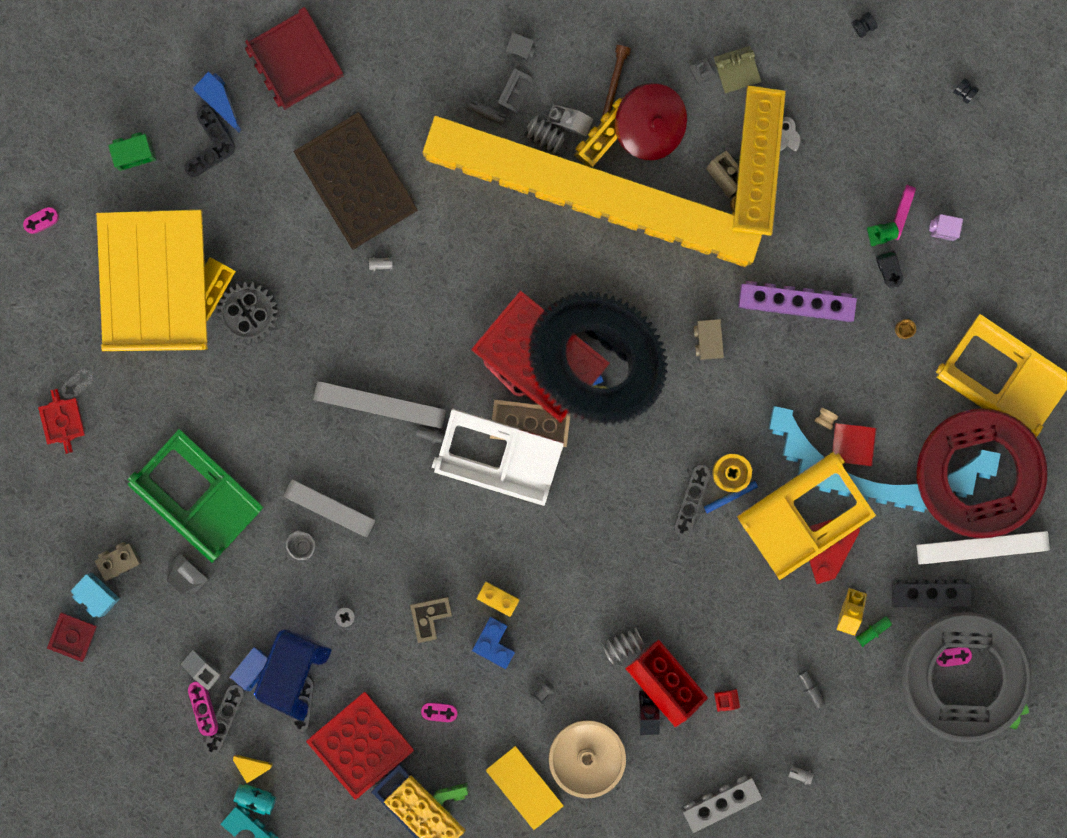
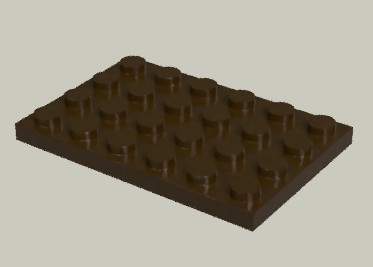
(355, 181)

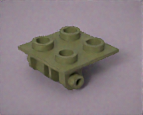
(737, 69)

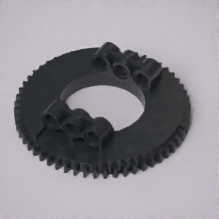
(618, 331)

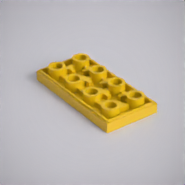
(524, 787)
(422, 812)

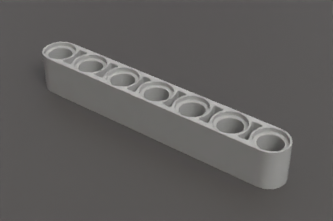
(379, 404)

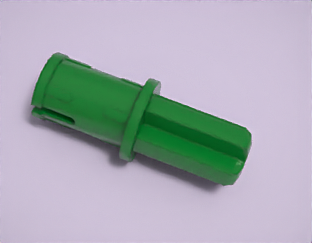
(873, 631)

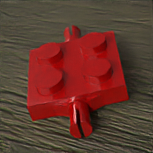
(61, 421)

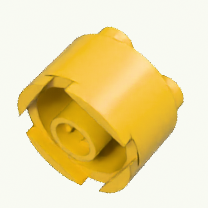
(743, 473)

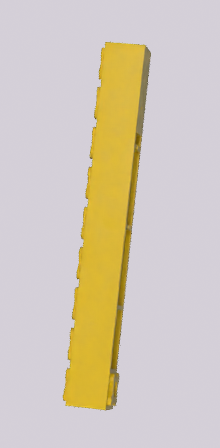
(589, 191)

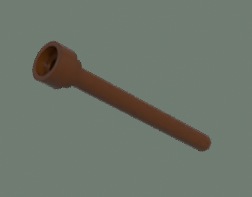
(621, 54)

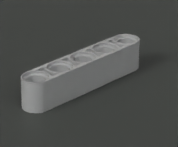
(329, 508)

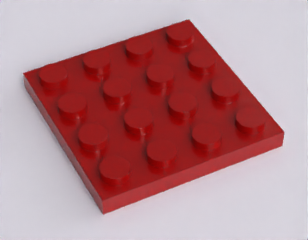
(360, 745)

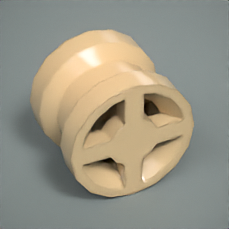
(826, 418)

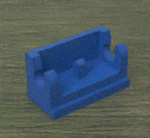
(250, 669)

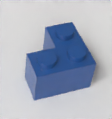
(489, 645)

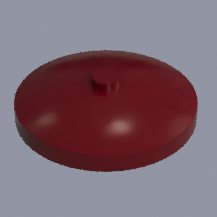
(651, 121)

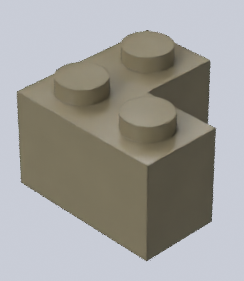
(424, 615)

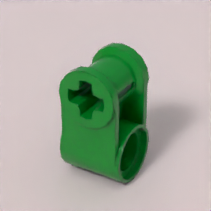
(882, 233)

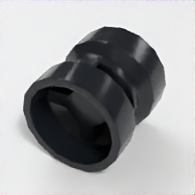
(864, 25)
(966, 90)

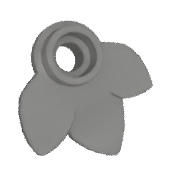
(790, 137)

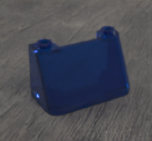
(287, 671)

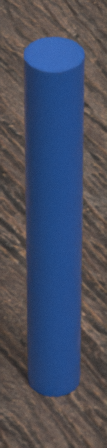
(729, 497)

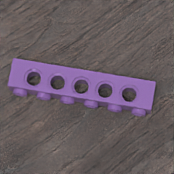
(846, 302)

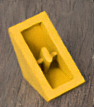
(250, 767)

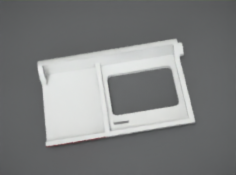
(525, 466)

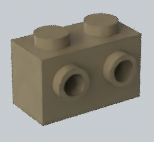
(725, 173)
(709, 339)
(118, 561)

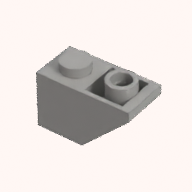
(570, 119)
(201, 669)

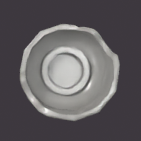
(300, 545)

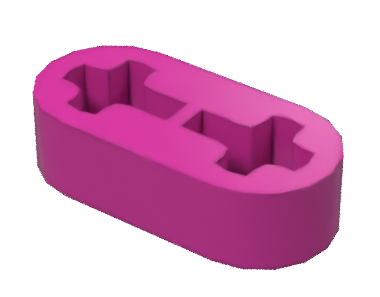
(38, 217)
(954, 661)
(439, 707)

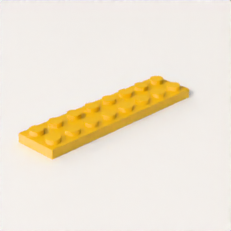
(759, 160)

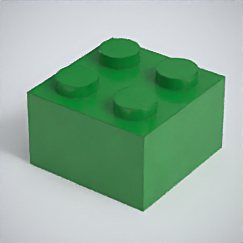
(132, 151)

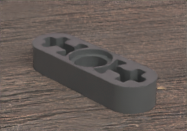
(309, 699)

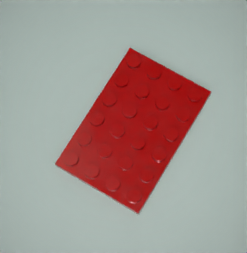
(506, 350)

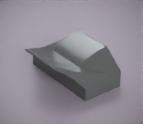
(185, 576)

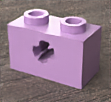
(946, 227)

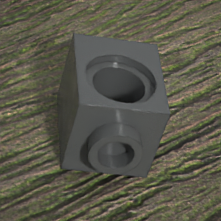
(520, 47)

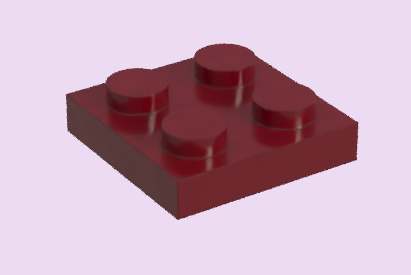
(72, 637)

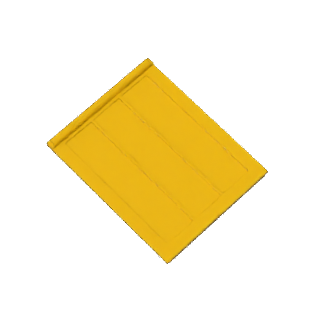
(152, 280)

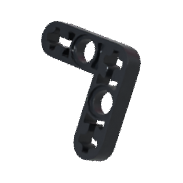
(217, 141)

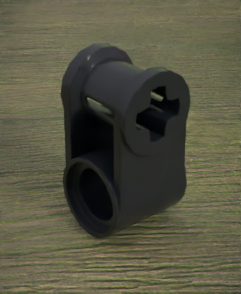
(888, 266)

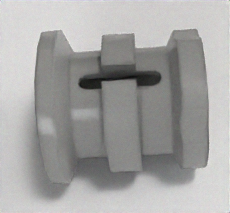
(339, 618)

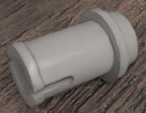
(380, 263)
(802, 775)

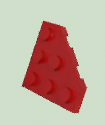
(829, 562)

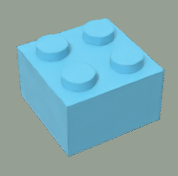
(94, 595)

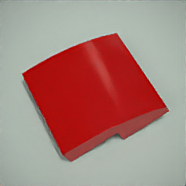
(854, 443)

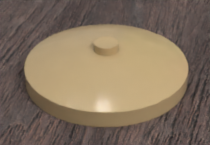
(587, 759)

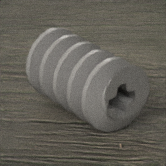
(545, 134)
(623, 646)

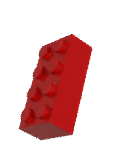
(666, 683)

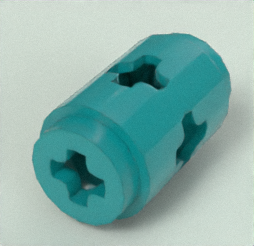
(263, 802)

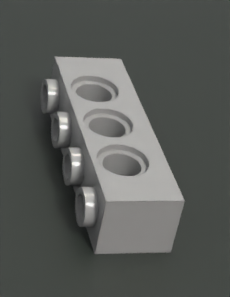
(732, 805)

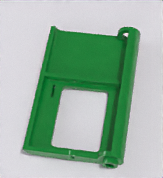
(217, 514)

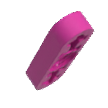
(904, 207)
(210, 711)

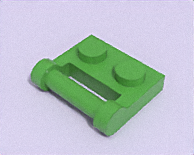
(456, 792)

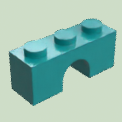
(241, 820)

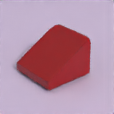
(727, 700)

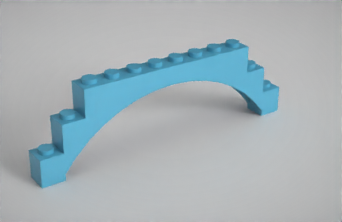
(798, 447)

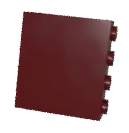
(294, 59)

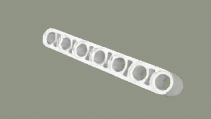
(983, 547)

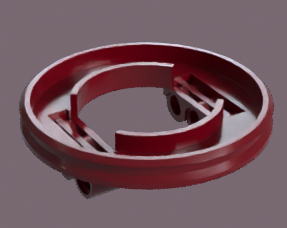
(990, 517)

